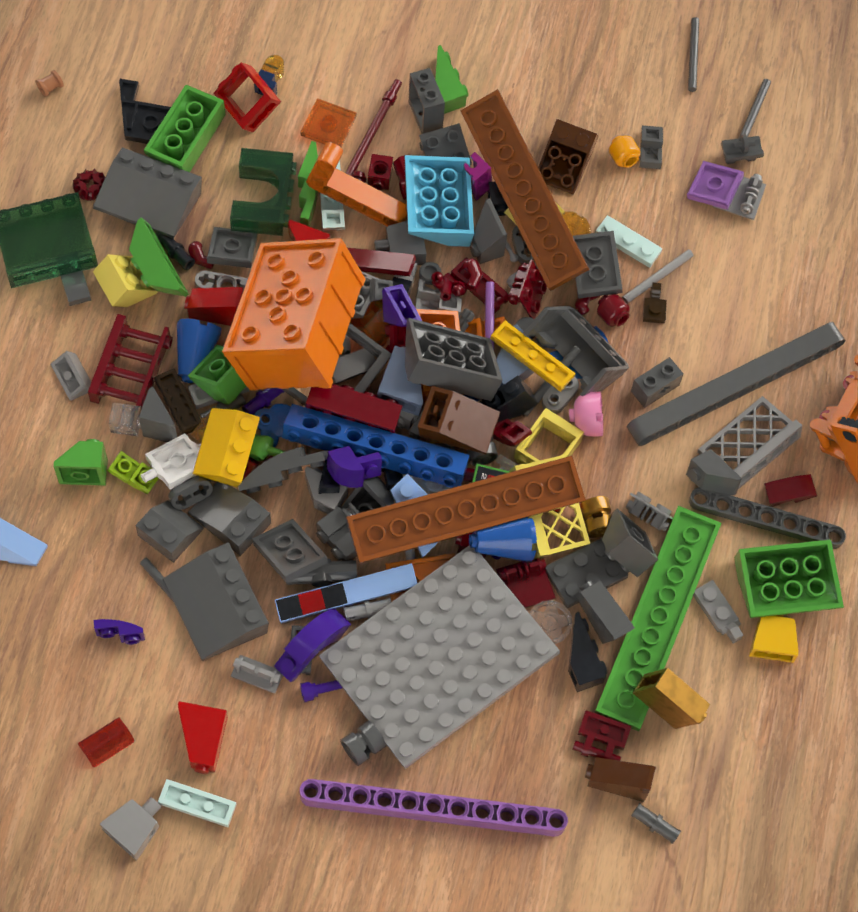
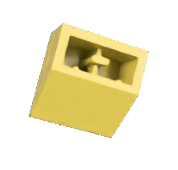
(122, 281)

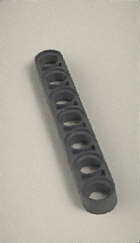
(755, 520)

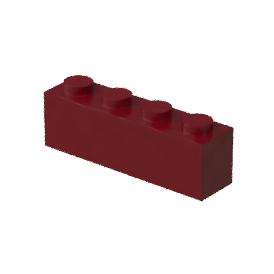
(355, 406)

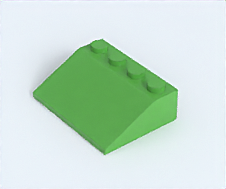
(789, 578)

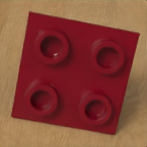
(528, 288)
(528, 581)

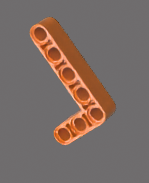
(351, 191)

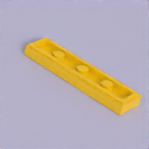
(532, 356)

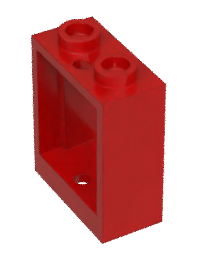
(260, 110)

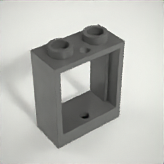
(426, 99)

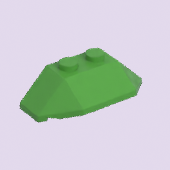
(153, 261)

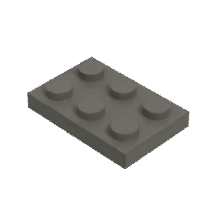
(602, 259)
(290, 550)
(582, 566)

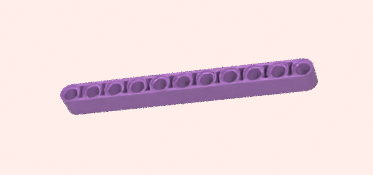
(445, 803)

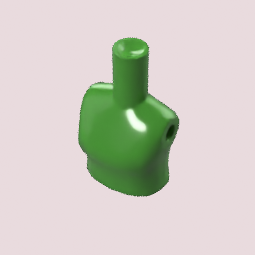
(262, 447)

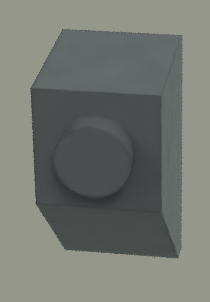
(713, 474)

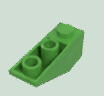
(449, 82)

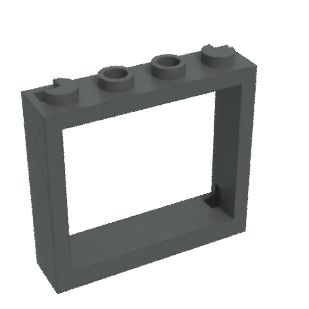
(371, 346)

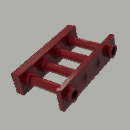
(114, 348)

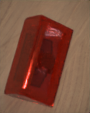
(106, 742)

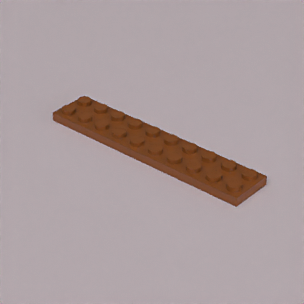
(524, 190)
(465, 509)

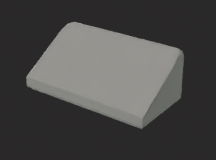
(71, 375)

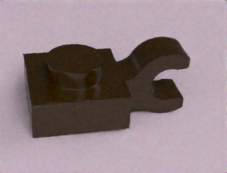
(654, 308)

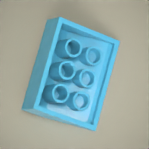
(439, 199)

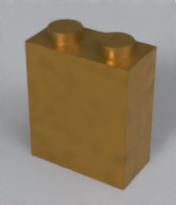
(671, 698)

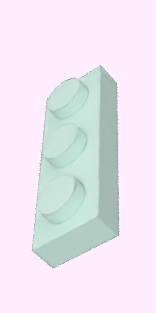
(631, 242)
(197, 803)

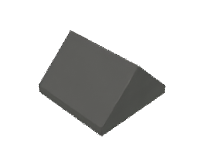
(155, 419)

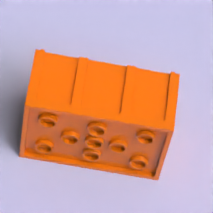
(294, 314)

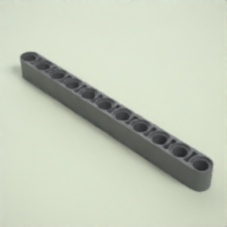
(735, 384)

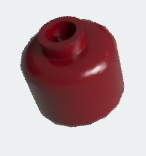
(613, 310)

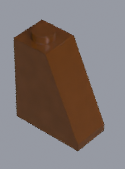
(621, 778)

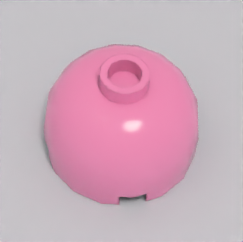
(588, 414)

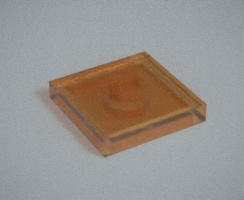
(328, 123)

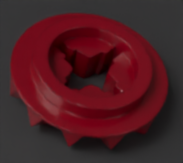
(80, 186)

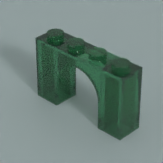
(267, 216)

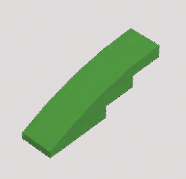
(307, 196)

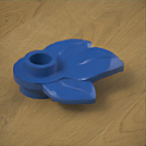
(277, 416)

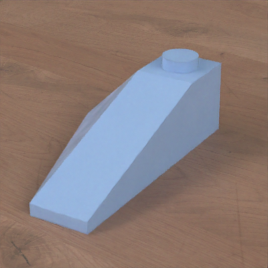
(19, 546)

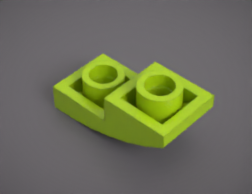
(130, 472)

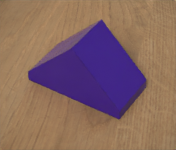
(398, 306)

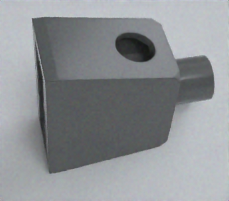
(400, 241)

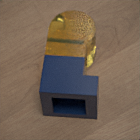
(271, 72)

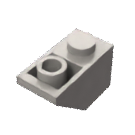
(323, 502)

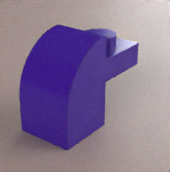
(352, 470)

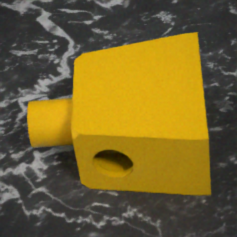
(775, 639)

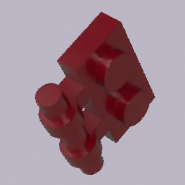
(602, 730)

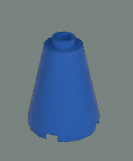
(194, 344)
(507, 540)

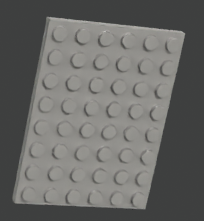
(439, 655)

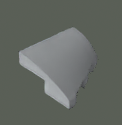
(430, 299)

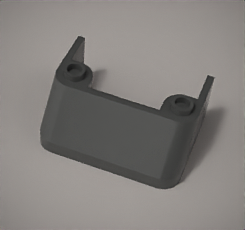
(565, 327)

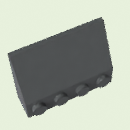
(150, 190)
(451, 360)
(216, 602)

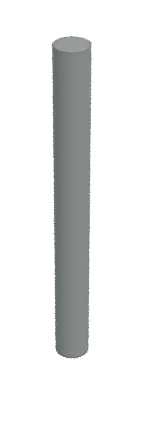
(657, 276)

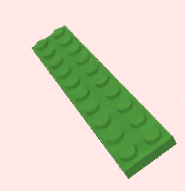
(659, 614)

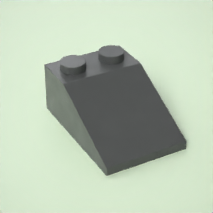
(231, 516)

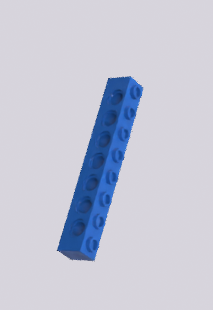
(397, 451)

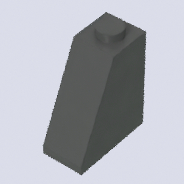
(603, 612)

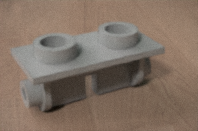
(256, 673)

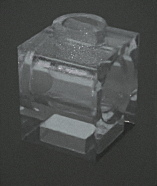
(125, 419)

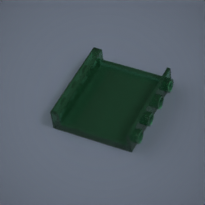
(45, 240)

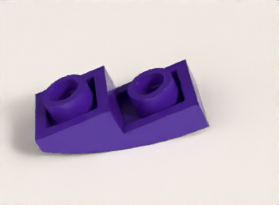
(127, 631)

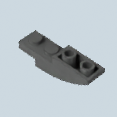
(275, 469)

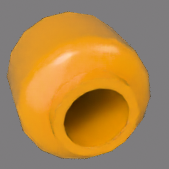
(624, 151)

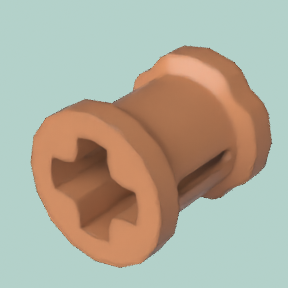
(49, 83)

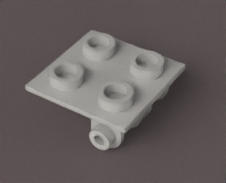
(747, 197)
(639, 504)

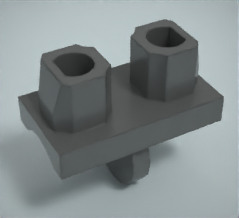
(742, 149)

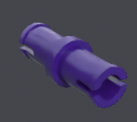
(261, 400)

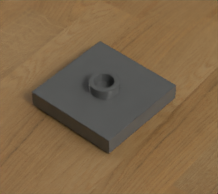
(232, 248)

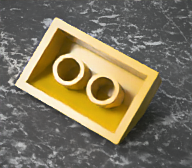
(226, 446)

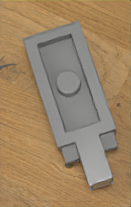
(718, 610)

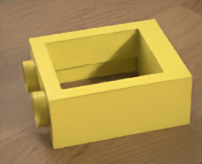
(557, 426)

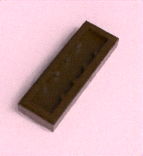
(178, 401)

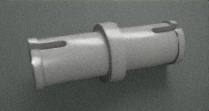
(365, 610)

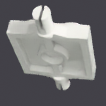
(172, 461)

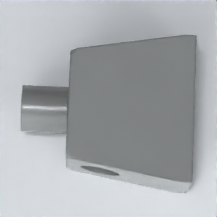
(133, 826)

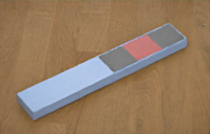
(346, 593)

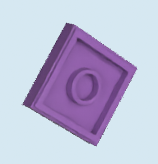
(715, 185)

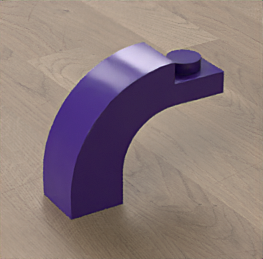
(315, 636)

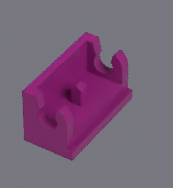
(480, 176)

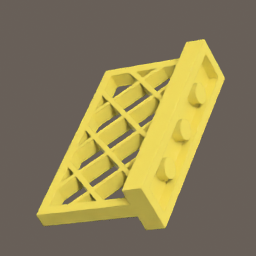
(542, 547)

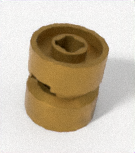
(597, 515)

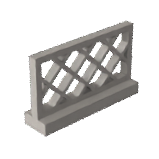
(767, 451)

